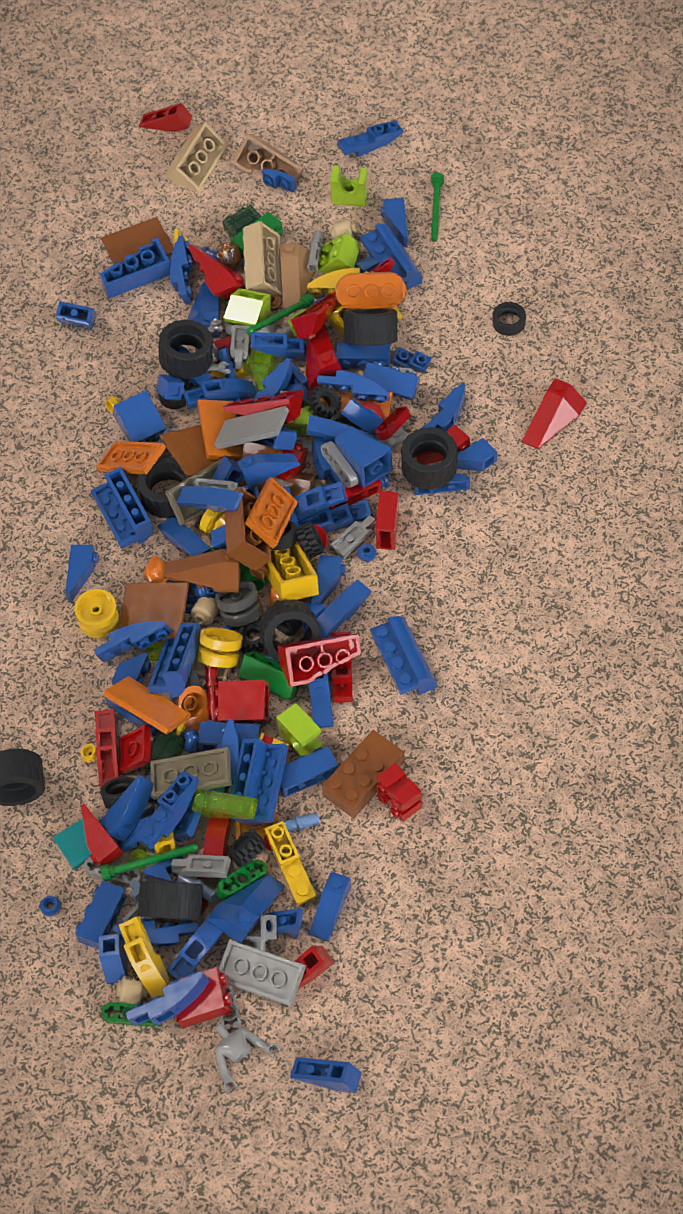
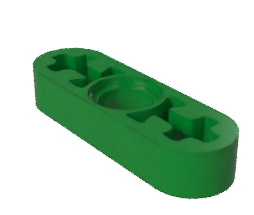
(244, 871)
(115, 1019)

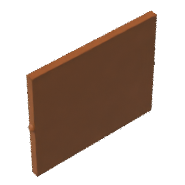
(132, 238)
(188, 449)
(154, 603)

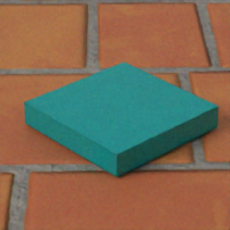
(73, 844)

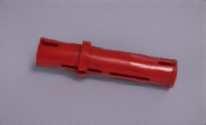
(210, 686)

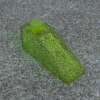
(260, 366)
(224, 805)

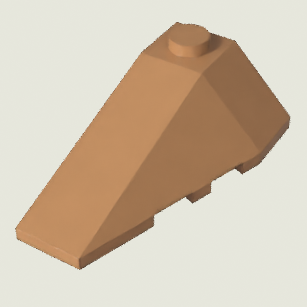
(258, 155)
(294, 272)

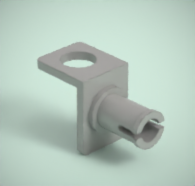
(259, 941)

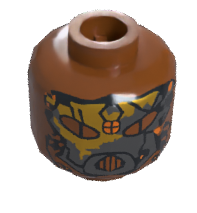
(229, 255)

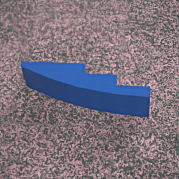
(279, 345)
(329, 429)
(209, 498)
(339, 517)
(183, 537)
(342, 608)

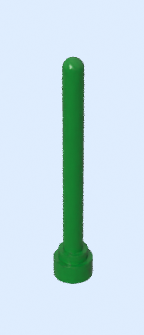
(437, 181)
(305, 302)
(110, 871)

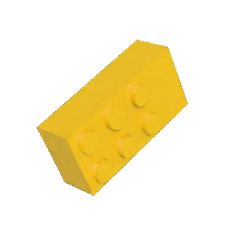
(292, 574)

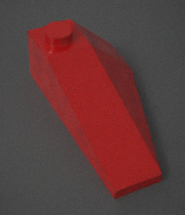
(219, 277)
(314, 317)
(320, 358)
(290, 399)
(556, 410)
(312, 658)

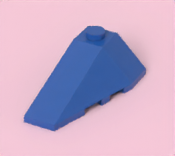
(206, 308)
(244, 909)

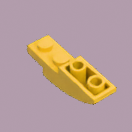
(328, 281)
(290, 863)
(143, 958)

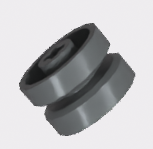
(240, 607)

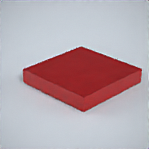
(134, 749)

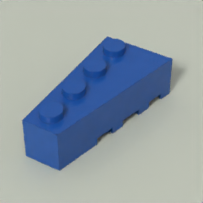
(136, 270)

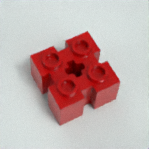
(398, 792)

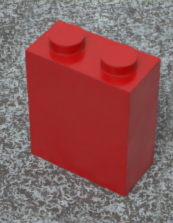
(387, 520)
(243, 701)
(210, 1004)

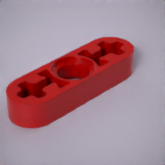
(392, 423)

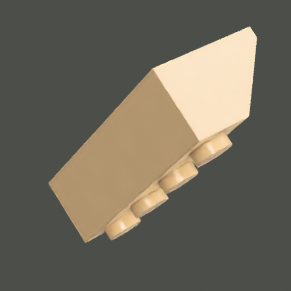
(196, 158)
(262, 259)

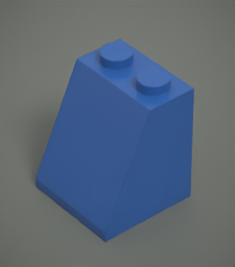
(139, 418)
(365, 455)

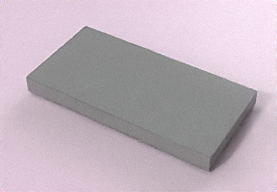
(251, 427)
(261, 972)

